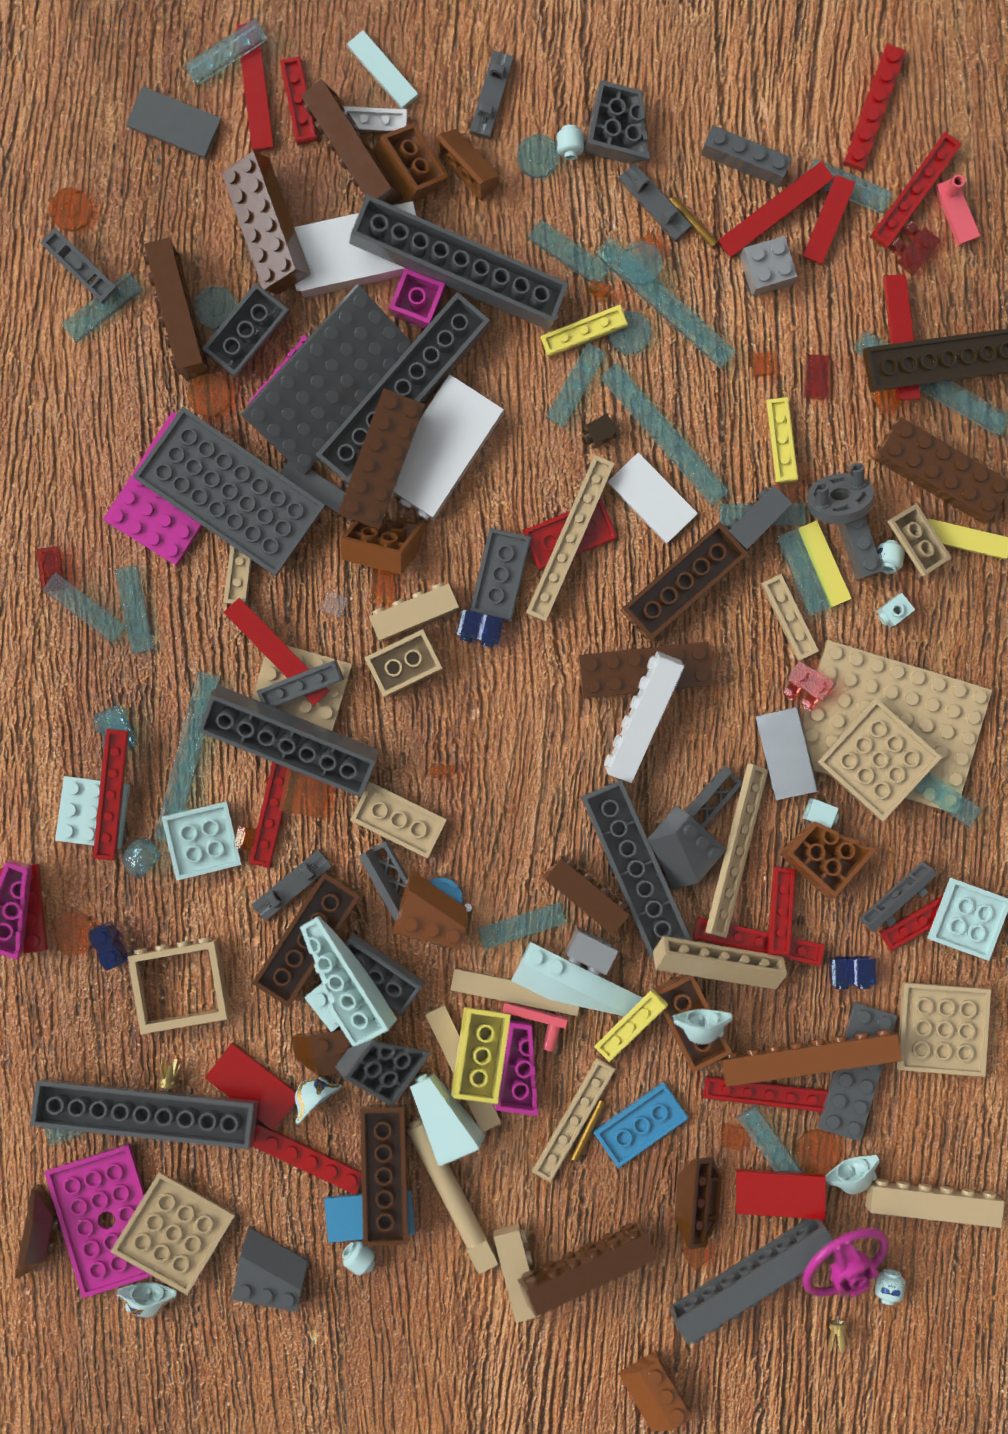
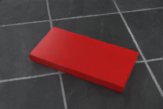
(547, 533)
(245, 1078)
(780, 1194)

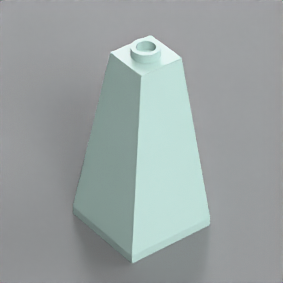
(446, 1122)

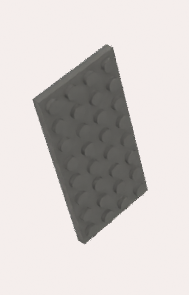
(326, 379)
(229, 491)

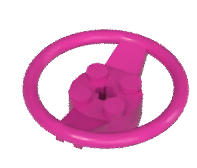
(851, 1269)

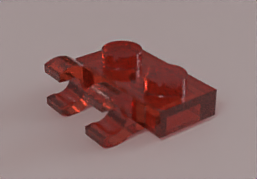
(917, 252)
(812, 682)

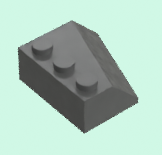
(617, 124)
(684, 849)
(382, 1068)
(269, 1273)

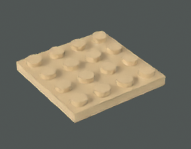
(327, 709)
(879, 759)
(944, 1029)
(172, 1232)

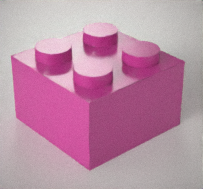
(417, 299)

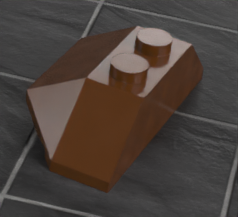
(322, 1050)
(698, 1201)
(38, 1231)

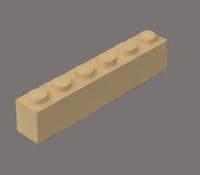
(719, 962)
(935, 1203)

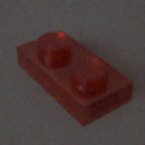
(816, 377)
(48, 563)

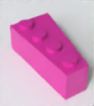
(14, 900)
(518, 1074)

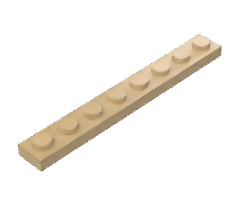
(570, 538)
(736, 850)

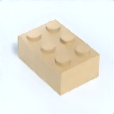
(403, 663)

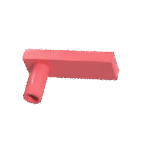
(957, 210)
(554, 1021)

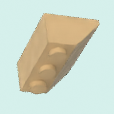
(919, 539)

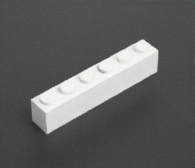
(644, 716)

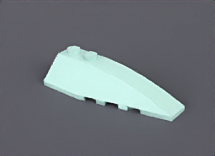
(569, 983)
(350, 990)

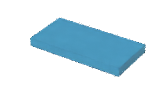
(640, 1124)
(345, 1217)

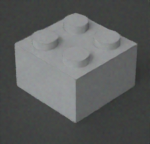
(768, 266)
(590, 951)

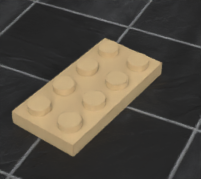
(398, 819)

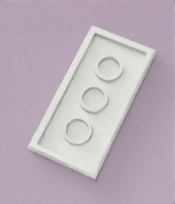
(652, 498)

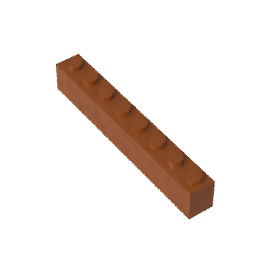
(811, 1058)

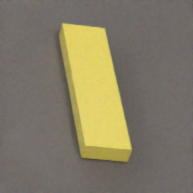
(584, 331)
(782, 440)
(971, 539)
(824, 564)
(631, 1025)

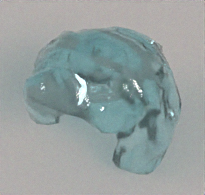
(140, 857)

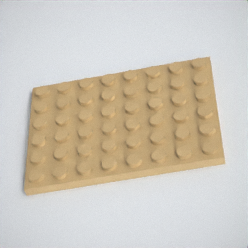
(932, 705)

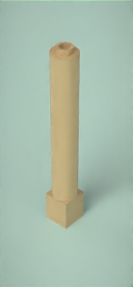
(477, 1242)

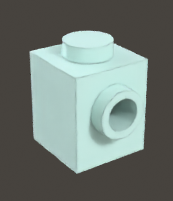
(894, 610)
(821, 813)

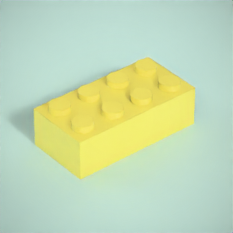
(480, 1055)

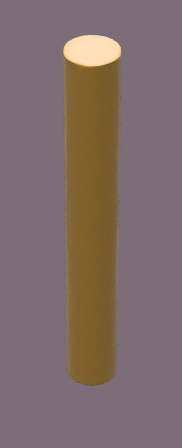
(696, 225)
(588, 1130)

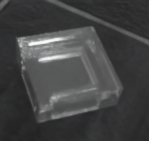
(334, 604)

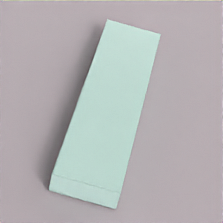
(382, 70)

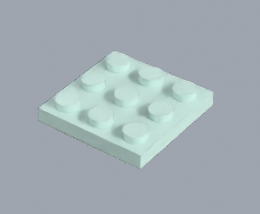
(79, 811)
(201, 840)
(969, 919)

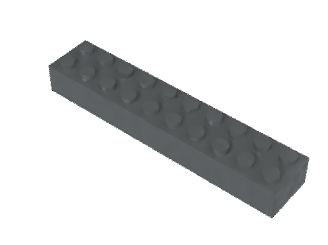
(457, 262)
(413, 376)
(144, 1113)

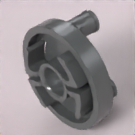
(837, 496)

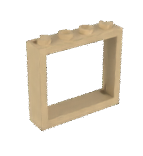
(164, 950)

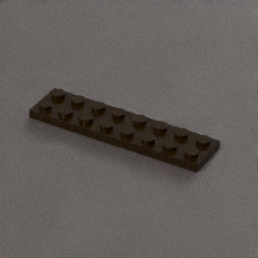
(936, 360)

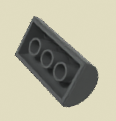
(245, 330)
(392, 979)

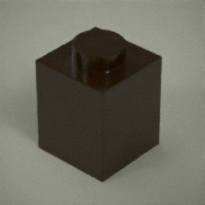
(599, 431)

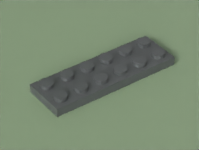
(854, 1088)

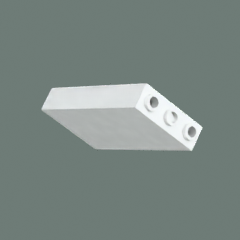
(335, 262)
(445, 446)

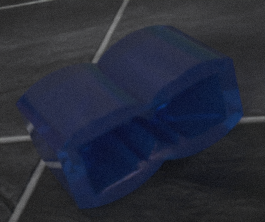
(480, 627)
(106, 942)
(852, 971)

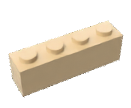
(414, 612)
(514, 1263)

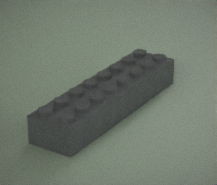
(288, 740)
(634, 865)
(749, 1280)

